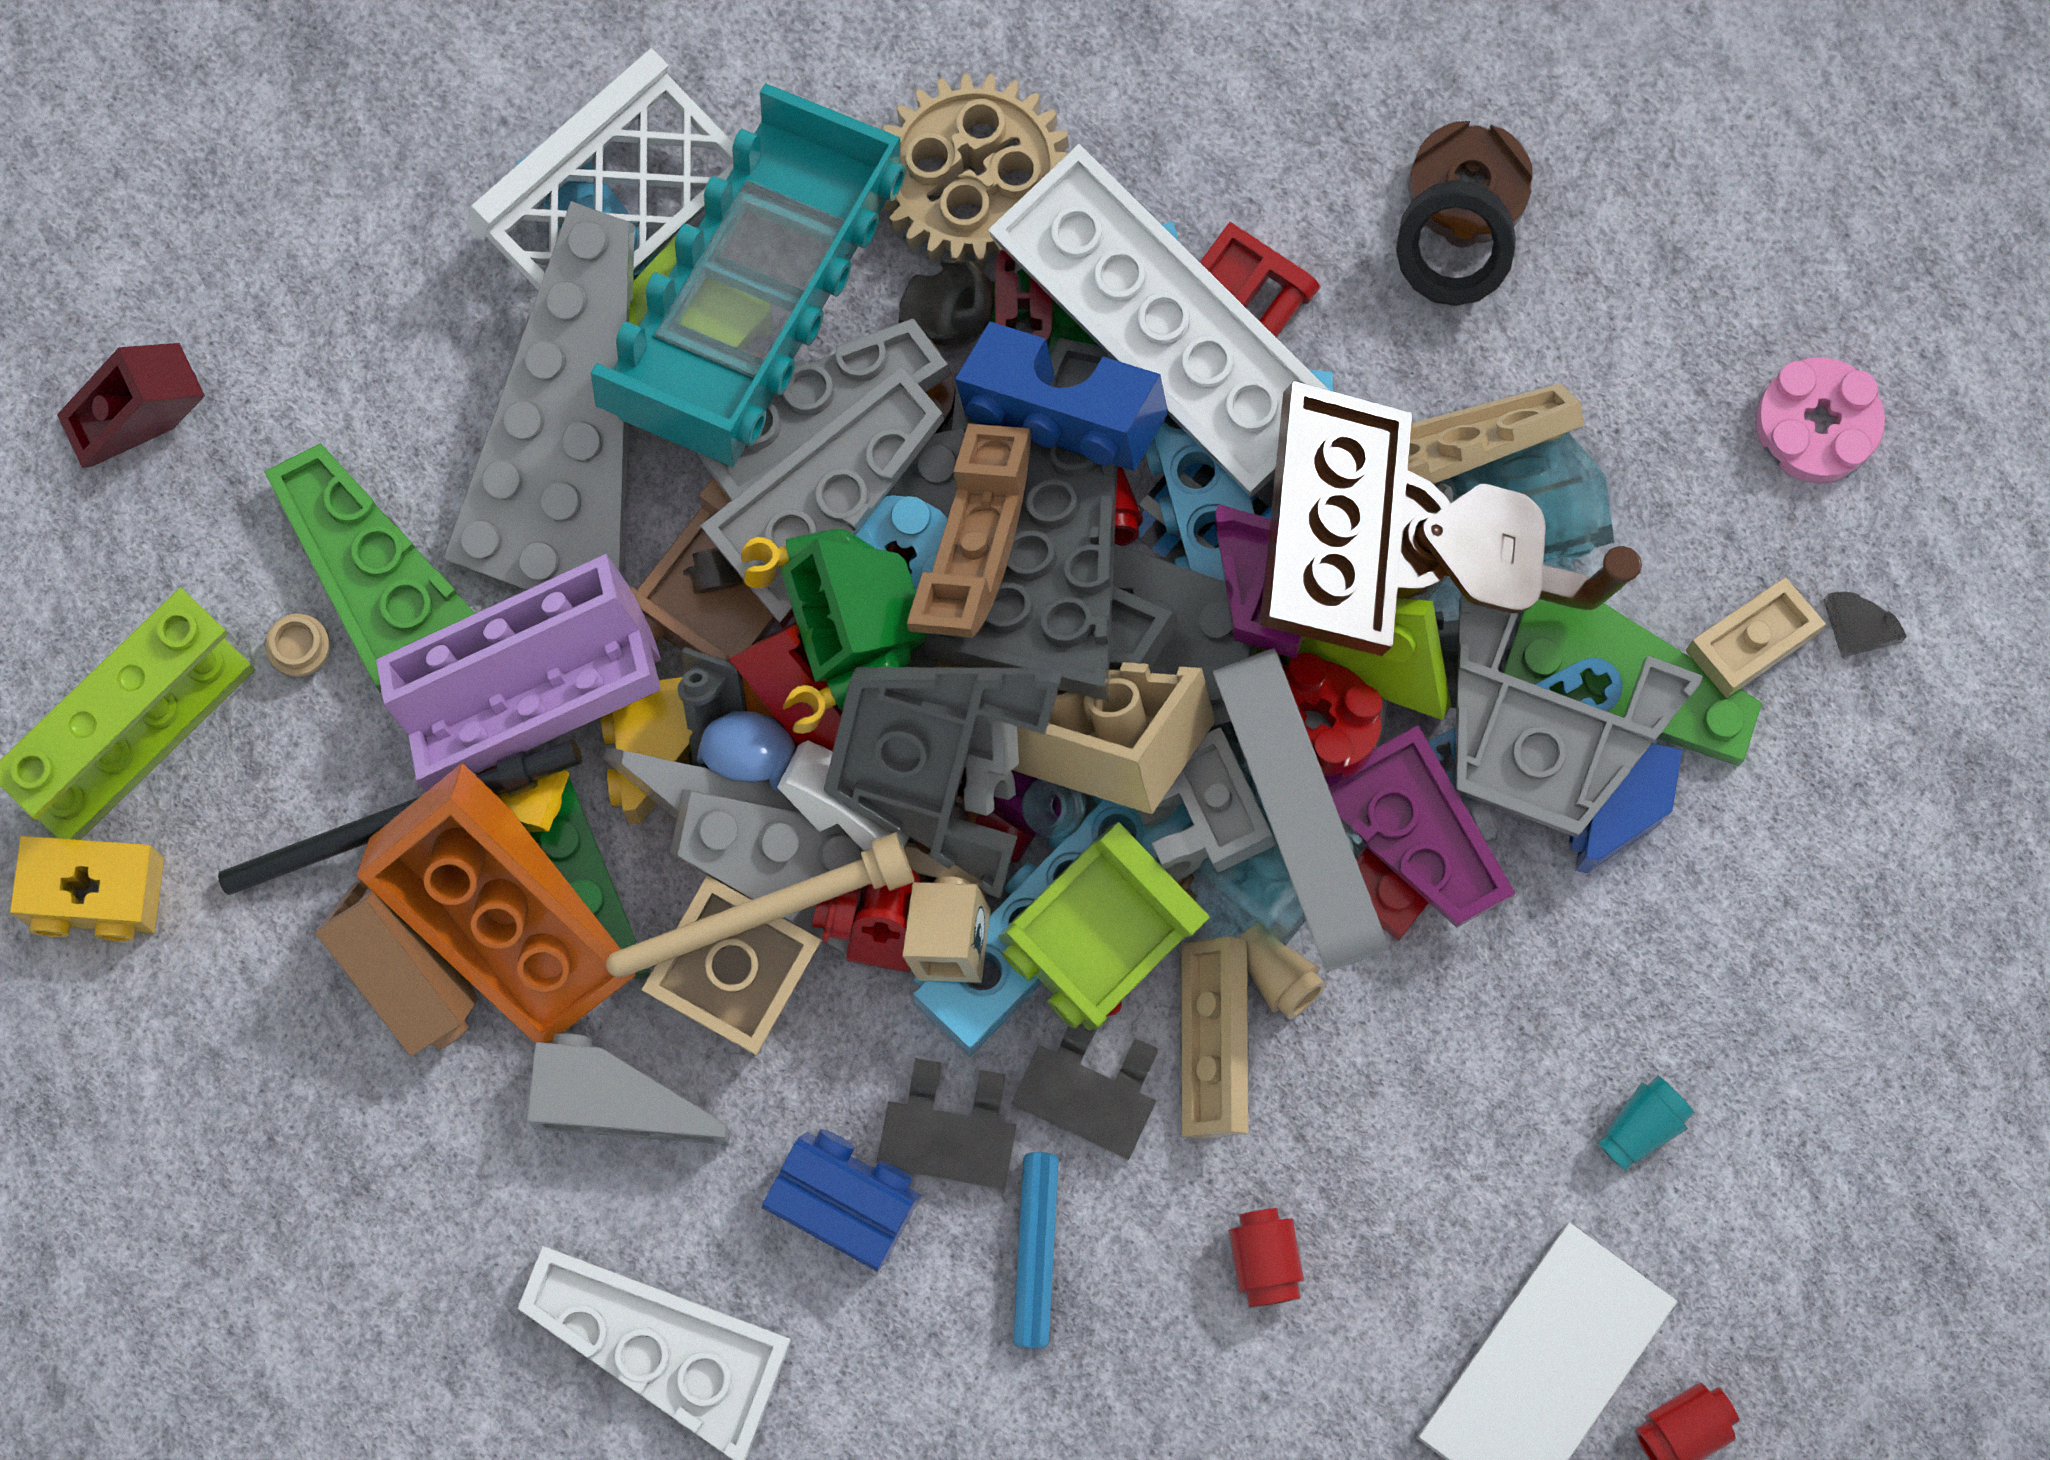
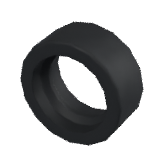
(1463, 289)

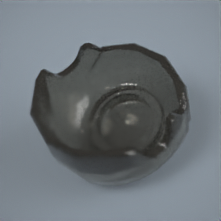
(950, 305)

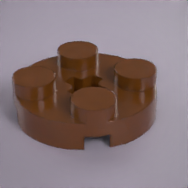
(1475, 150)

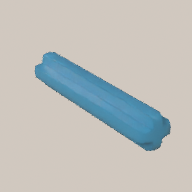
(1036, 1250)

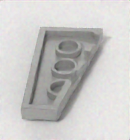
(826, 390)

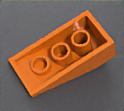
(492, 905)

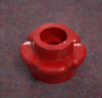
(836, 916)

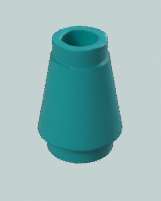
(1646, 1123)

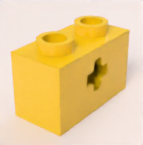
(55, 868)

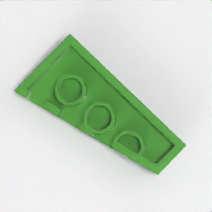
(363, 560)
(1559, 636)

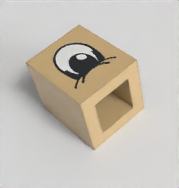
(947, 931)

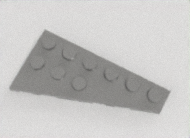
(552, 460)

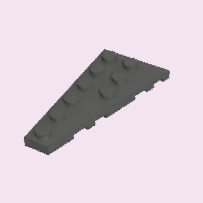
(1060, 567)

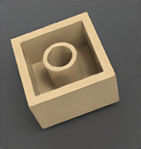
(738, 981)

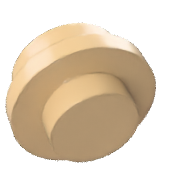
(297, 645)

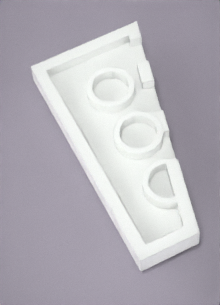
(673, 1352)

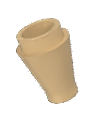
(1280, 973)

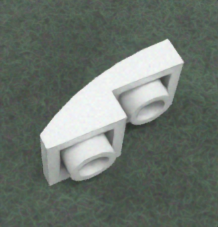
(804, 787)

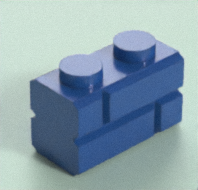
(842, 1198)

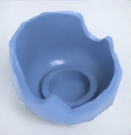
(747, 747)

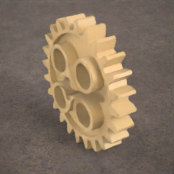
(941, 131)

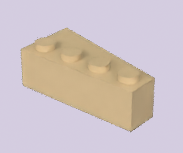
(1121, 746)

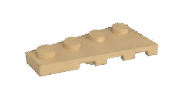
(1490, 431)

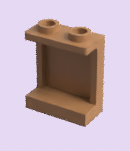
(710, 622)

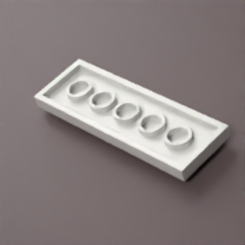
(1156, 311)

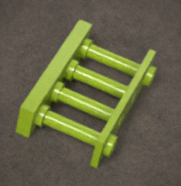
(123, 718)

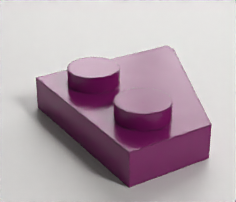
(1243, 556)

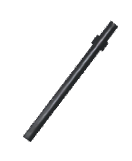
(513, 775)

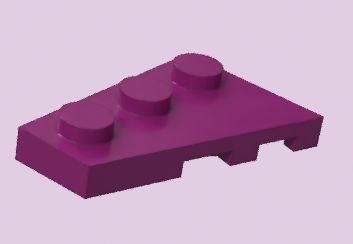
(1421, 828)

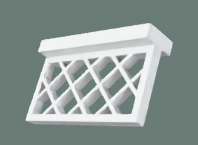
(580, 141)

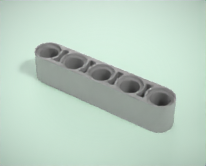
(1300, 810)

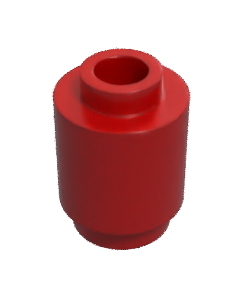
(1266, 1258)
(1689, 1425)

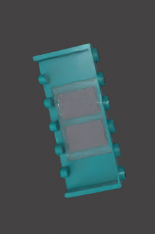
(752, 277)

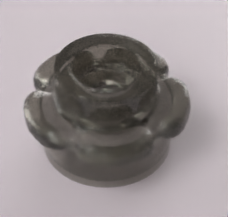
(711, 572)

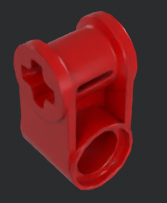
(881, 927)

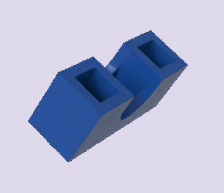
(1103, 418)

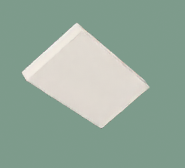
(1550, 1358)

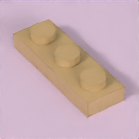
(1214, 1038)

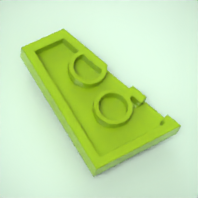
(1408, 672)

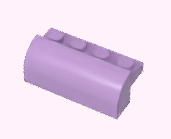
(521, 671)

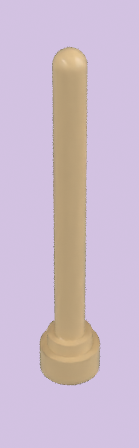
(879, 866)

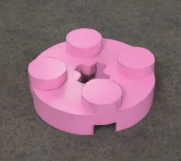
(1848, 397)

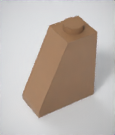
(397, 971)

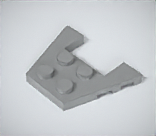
(1542, 749)

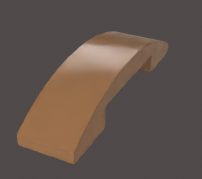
(977, 533)

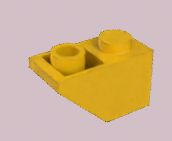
(651, 728)

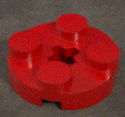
(1347, 705)

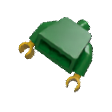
(847, 607)

